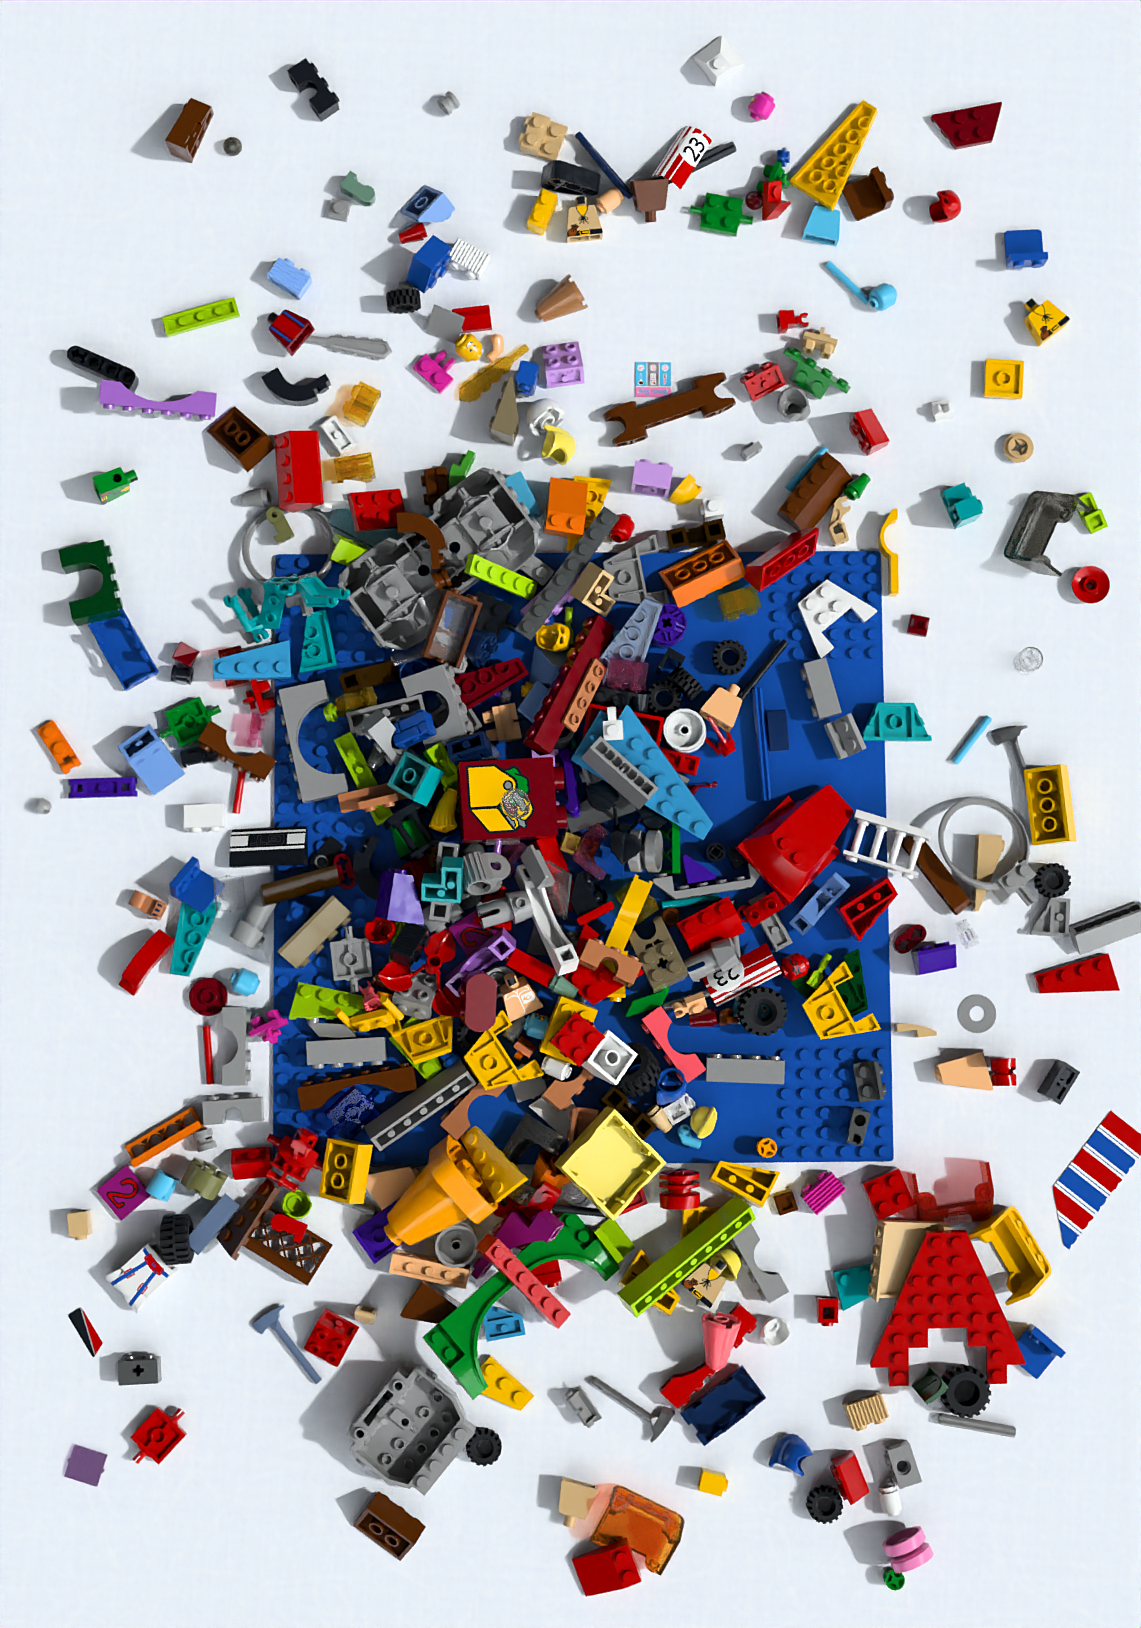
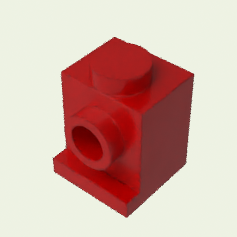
(832, 1304)

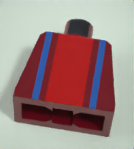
(289, 330)

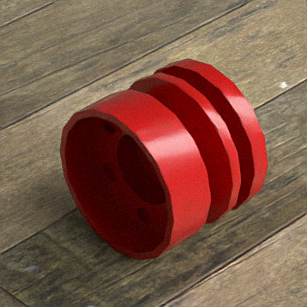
(679, 1186)

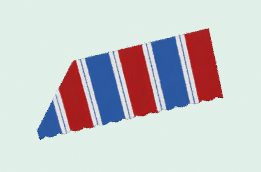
(1094, 1175)

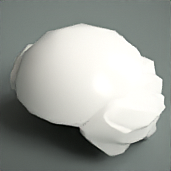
(775, 1331)

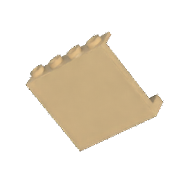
(894, 1253)

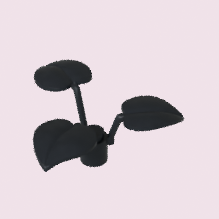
(621, 841)

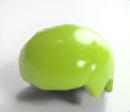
(296, 1204)

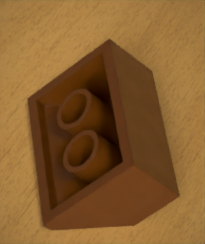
(389, 1526)

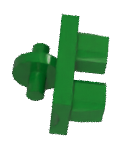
(774, 172)

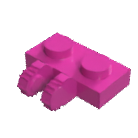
(433, 373)

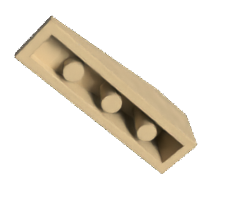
(986, 857)

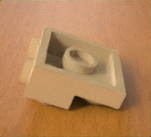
(542, 137)

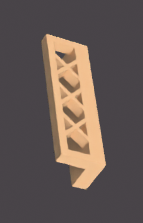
(428, 1269)

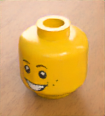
(468, 347)

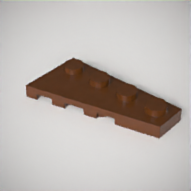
(248, 1217)

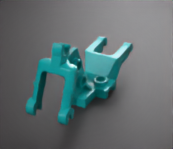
(276, 589)

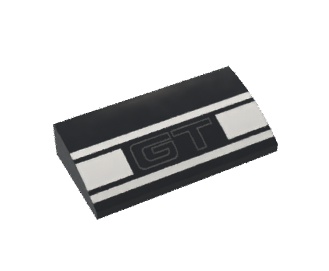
(269, 847)

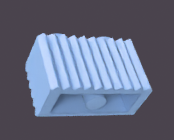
(290, 278)

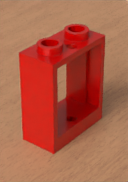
(530, 967)

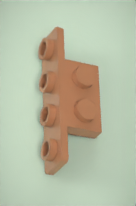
(584, 695)
(369, 798)

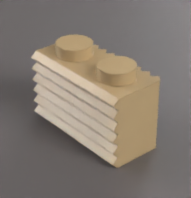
(866, 1411)

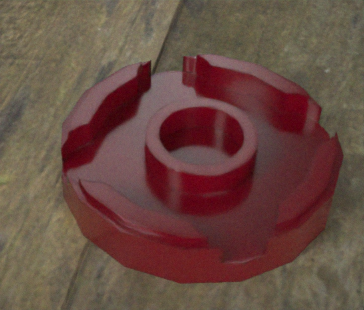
(208, 996)

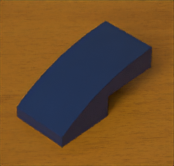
(777, 730)

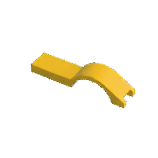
(893, 581)
(628, 913)

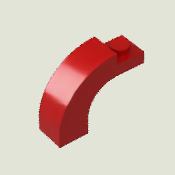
(145, 960)

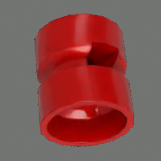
(1003, 1071)

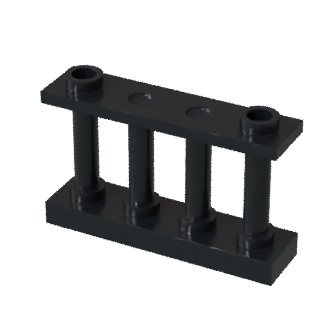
(411, 812)

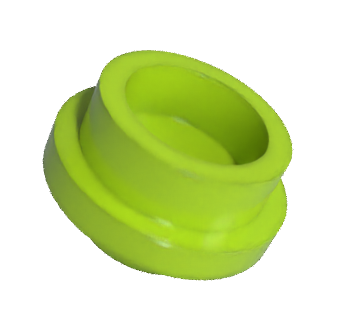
(331, 712)

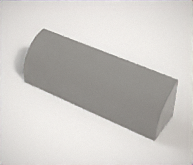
(619, 773)
(1106, 928)

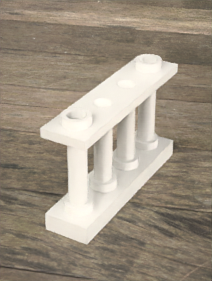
(901, 830)

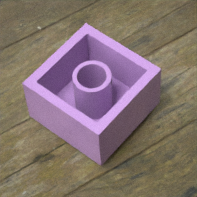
(652, 478)

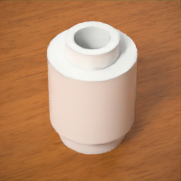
(556, 1067)
(890, 1500)

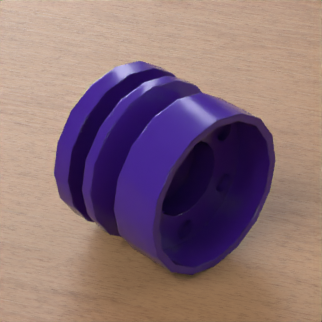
(671, 635)

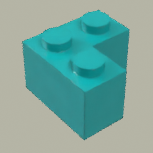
(961, 505)
(444, 886)

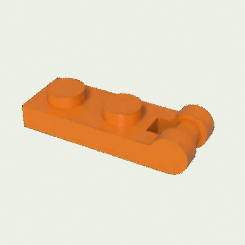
(58, 746)

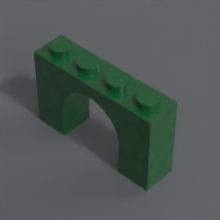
(105, 602)

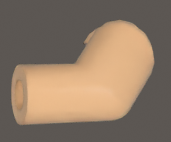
(498, 347)

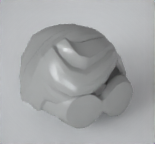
(793, 404)

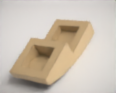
(919, 1031)

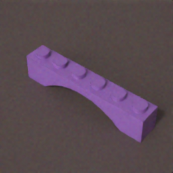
(116, 394)

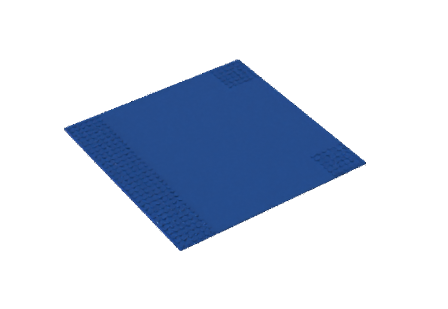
(814, 1104)

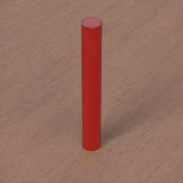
(238, 792)
(208, 1055)

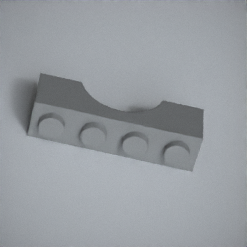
(381, 730)
(442, 910)
(236, 1071)
(770, 1284)

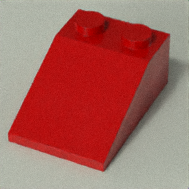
(607, 1568)

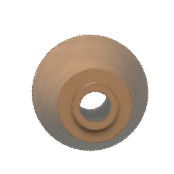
(560, 301)

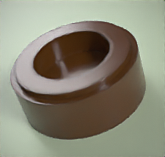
(670, 916)

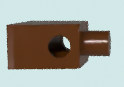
(649, 196)

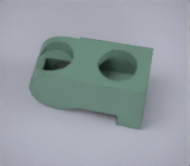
(362, 194)

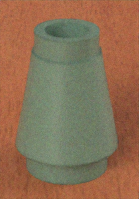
(562, 986)

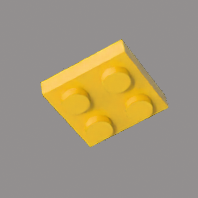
(1003, 379)

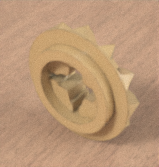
(1021, 440)

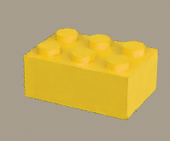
(562, 1011)
(345, 1171)

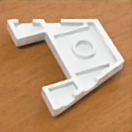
(824, 607)

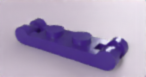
(102, 787)
(571, 790)

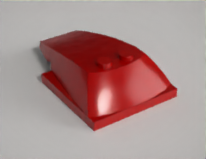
(797, 841)

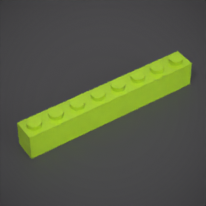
(686, 1256)

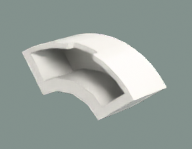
(336, 494)

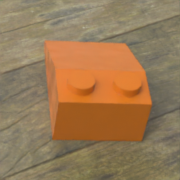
(565, 508)

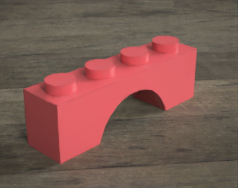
(657, 1024)

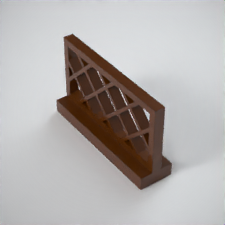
(282, 1262)

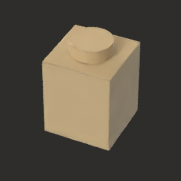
(79, 1224)

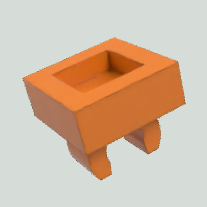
(524, 1047)

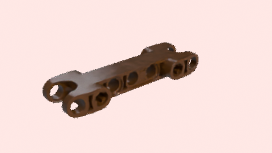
(640, 419)

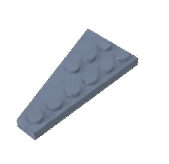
(635, 636)

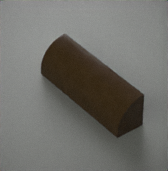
(299, 885)

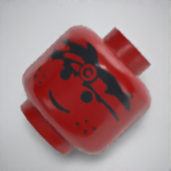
(794, 966)

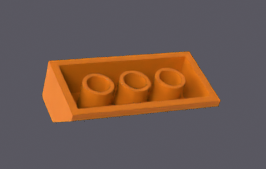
(702, 573)

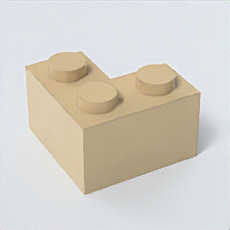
(591, 589)

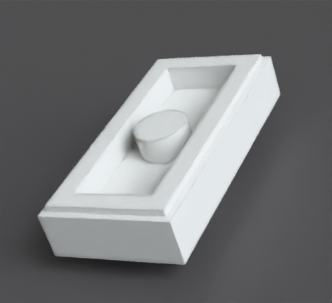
(338, 435)

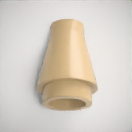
(659, 1118)

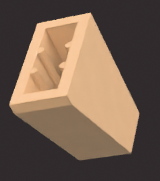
(965, 1071)
(390, 1184)

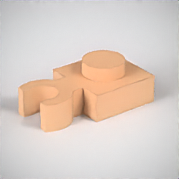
(692, 1005)

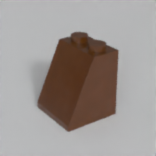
(429, 1304)

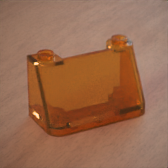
(649, 1527)

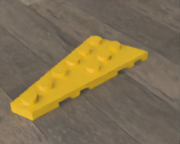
(832, 163)

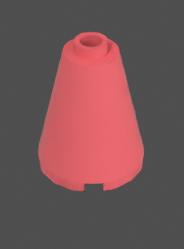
(719, 1338)

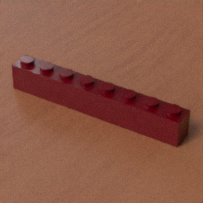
(547, 722)

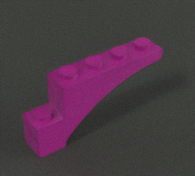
(521, 1230)

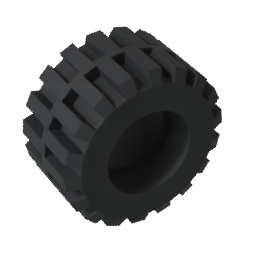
(644, 1077)
(175, 1239)
(979, 1398)

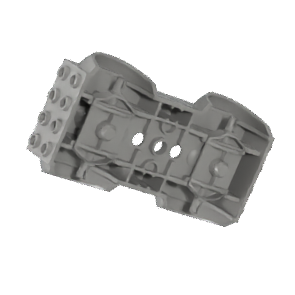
(386, 578)

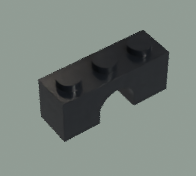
(305, 76)

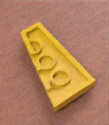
(596, 495)
(495, 1169)

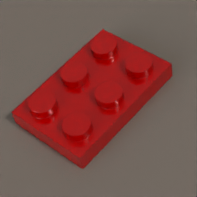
(375, 509)

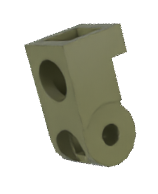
(277, 518)

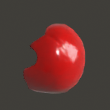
(380, 931)

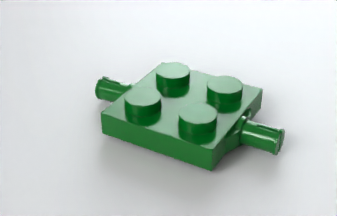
(721, 214)
(188, 721)

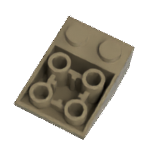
(505, 424)

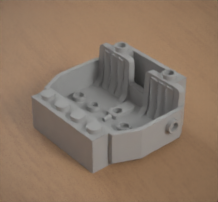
(392, 1447)

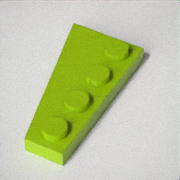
(320, 1002)

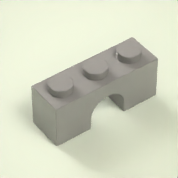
(215, 1110)

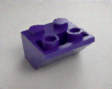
(936, 959)

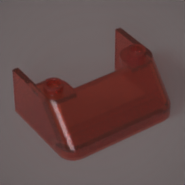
(959, 1213)

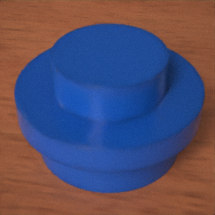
(783, 156)

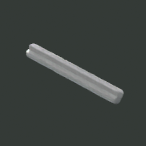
(977, 1425)

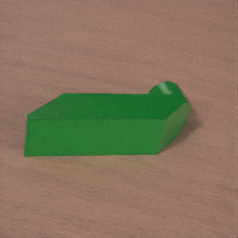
(648, 1002)

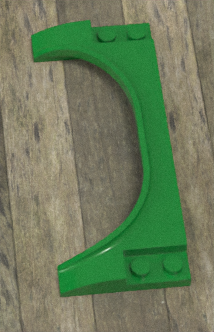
(457, 1334)

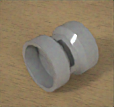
(204, 1140)

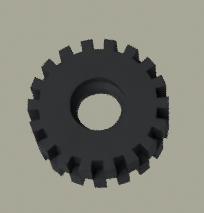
(776, 1014)

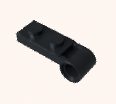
(620, 698)

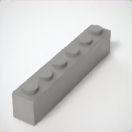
(419, 1105)

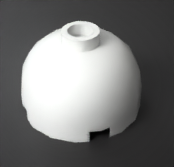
(543, 412)

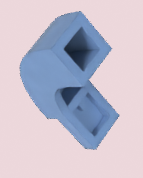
(819, 903)

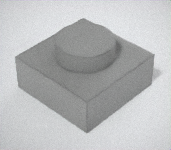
(339, 209)
(751, 450)

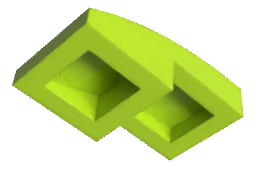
(1094, 519)

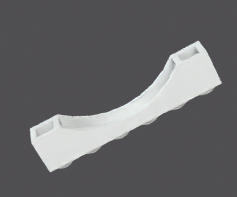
(556, 943)

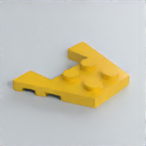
(828, 1012)
(424, 1039)
(491, 1062)

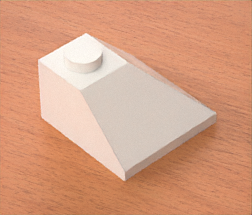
(718, 61)
(610, 1059)

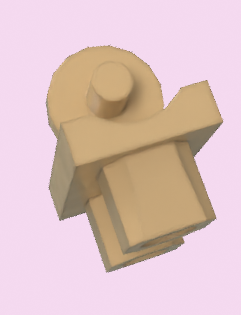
(819, 341)

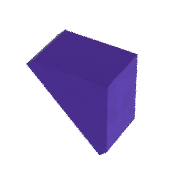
(695, 872)

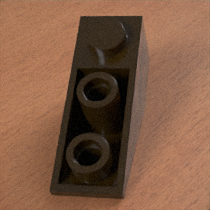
(369, 676)

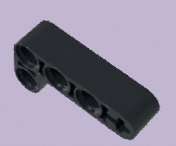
(103, 367)

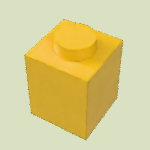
(712, 1482)

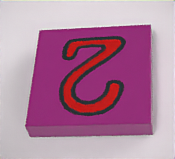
(470, 936)
(124, 1192)

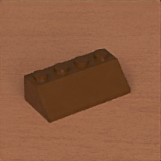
(815, 493)

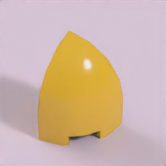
(686, 491)

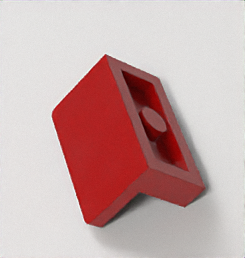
(476, 318)
(250, 1162)

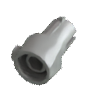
(514, 907)
(250, 926)
(719, 957)

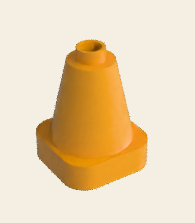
(440, 1196)

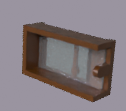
(451, 627)

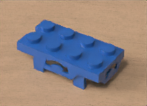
(124, 650)

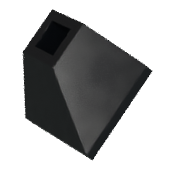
(587, 894)

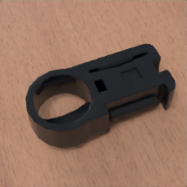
(195, 756)

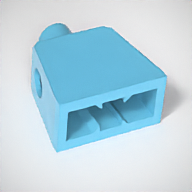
(823, 226)

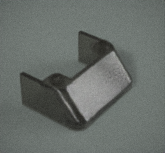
(1036, 527)

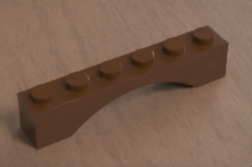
(317, 1095)

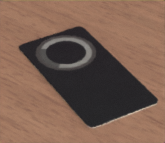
(327, 853)

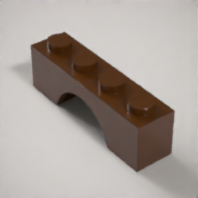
(214, 740)

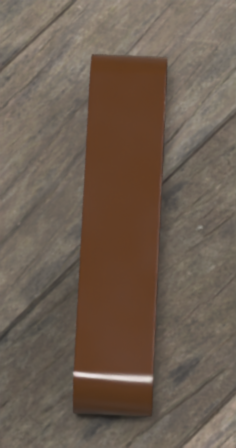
(938, 876)

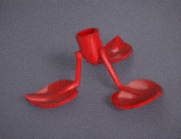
(439, 950)

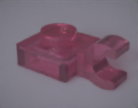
(256, 725)

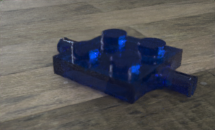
(352, 1112)

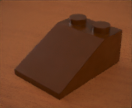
(241, 439)

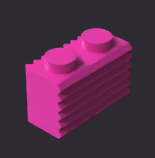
(822, 1191)

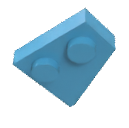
(502, 1324)

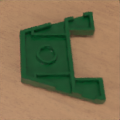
(851, 991)

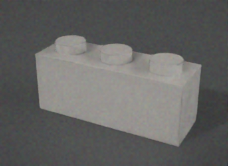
(820, 689)

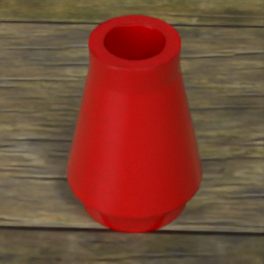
(414, 233)

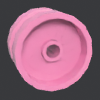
(907, 1549)

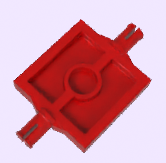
(158, 1435)

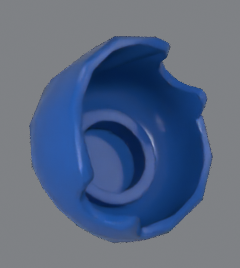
(413, 667)

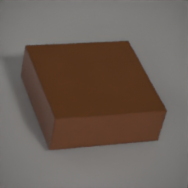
(785, 1203)

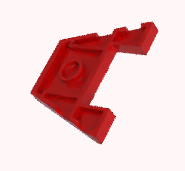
(593, 984)

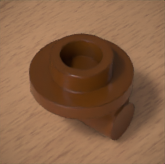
(726, 1017)

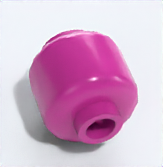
(761, 106)

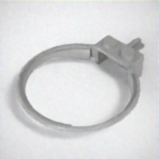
(296, 599)
(1013, 880)

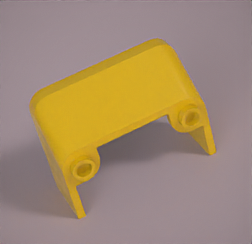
(1017, 1250)

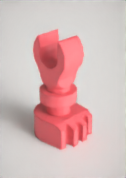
(371, 1000)

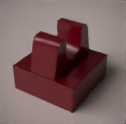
(918, 625)

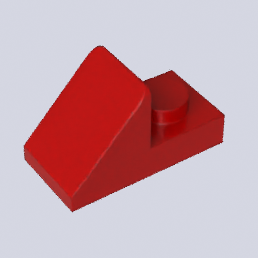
(772, 204)

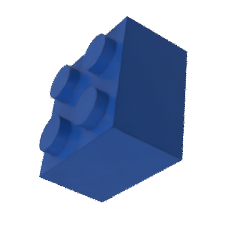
(429, 264)

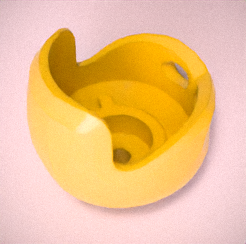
(553, 637)

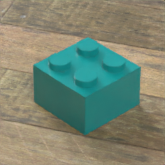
(415, 778)

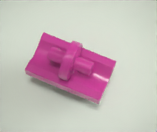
(268, 1029)

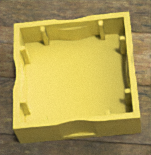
(609, 1163)

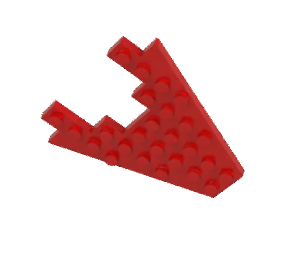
(946, 1291)

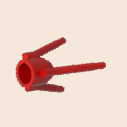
(726, 745)

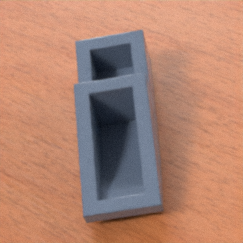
(212, 1223)

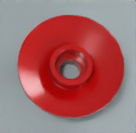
(1098, 580)

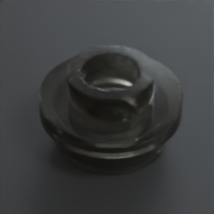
(232, 141)

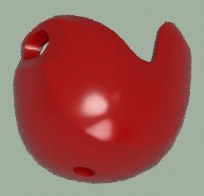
(946, 208)

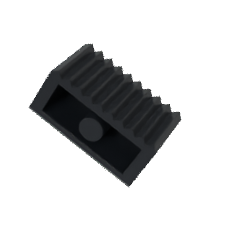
(408, 944)

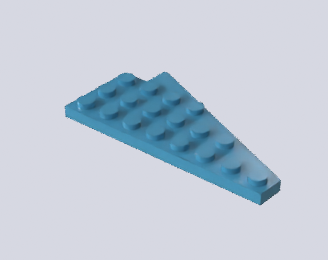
(673, 796)

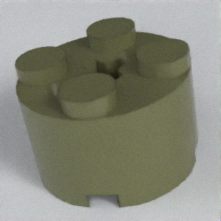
(204, 1179)

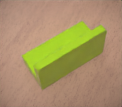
(346, 550)
(614, 1239)

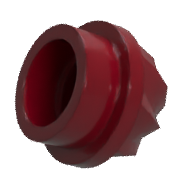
(754, 200)

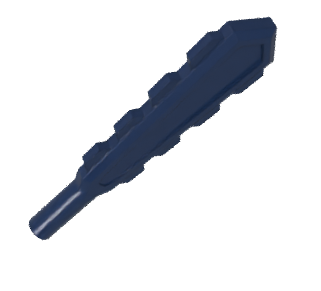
(610, 173)

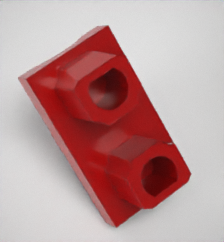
(263, 704)

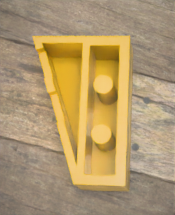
(744, 1181)

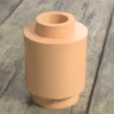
(609, 200)

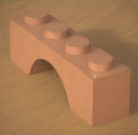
(560, 1093)
(457, 1121)

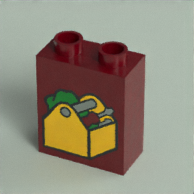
(480, 795)

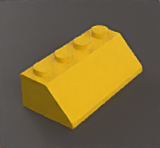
(1050, 805)

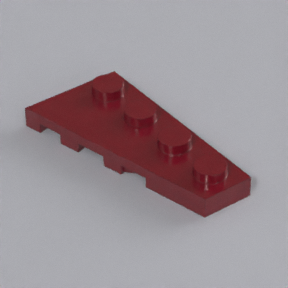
(488, 681)

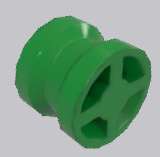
(896, 1582)

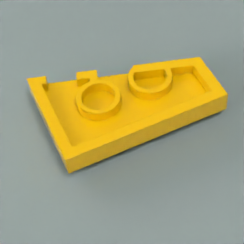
(503, 1385)

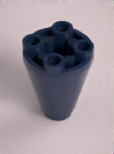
(481, 647)

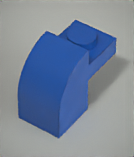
(607, 860)

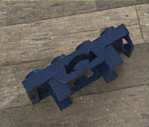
(723, 1405)

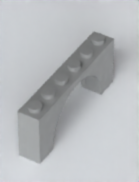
(296, 704)

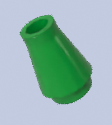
(856, 487)

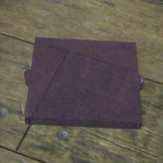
(85, 1465)

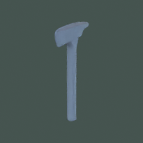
(271, 1320)

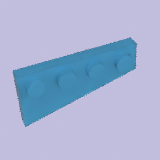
(255, 664)

